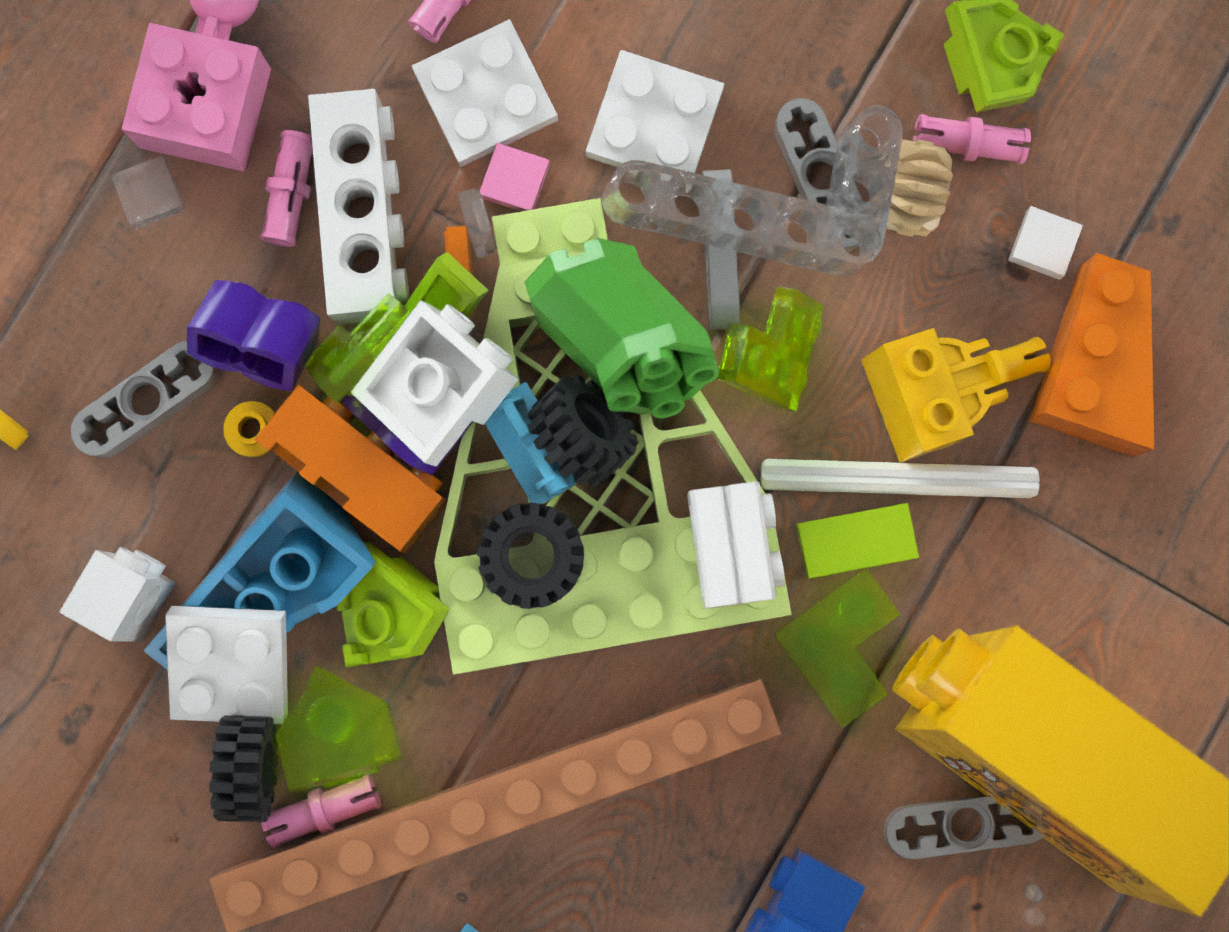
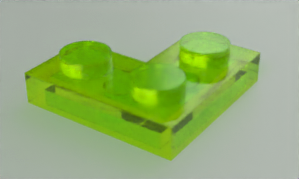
(347, 356)
(774, 362)
(825, 641)

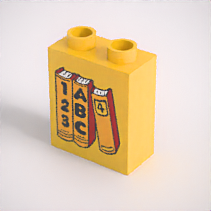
(1071, 764)

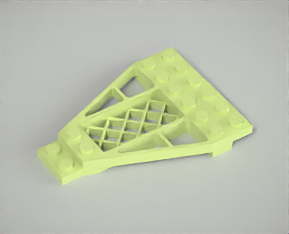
(634, 578)

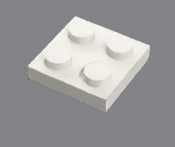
(485, 92)
(654, 115)
(226, 663)

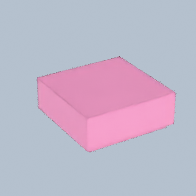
(514, 178)

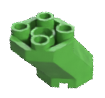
(622, 328)

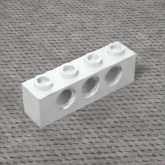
(336, 124)

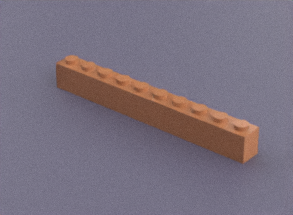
(493, 805)

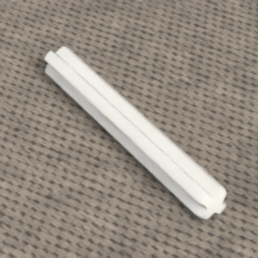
(899, 478)

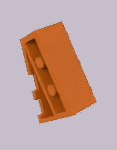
(1103, 360)
(353, 468)

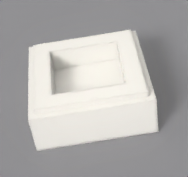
(1045, 242)

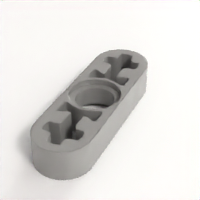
(793, 144)
(721, 276)
(119, 434)
(926, 844)

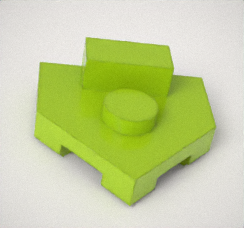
(997, 52)
(390, 612)

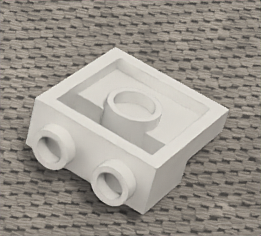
(435, 381)

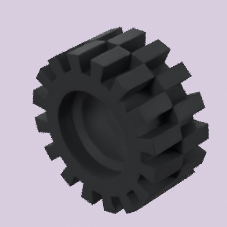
(581, 431)
(495, 561)
(243, 768)

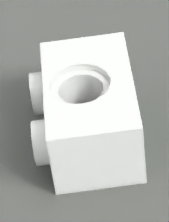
(119, 594)

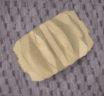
(919, 188)

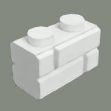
(734, 545)

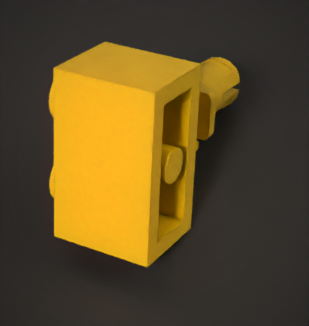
(936, 390)

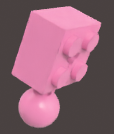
(180, 66)

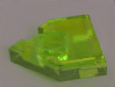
(335, 734)

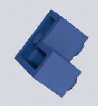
(807, 897)

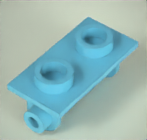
(511, 433)

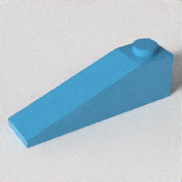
(290, 559)

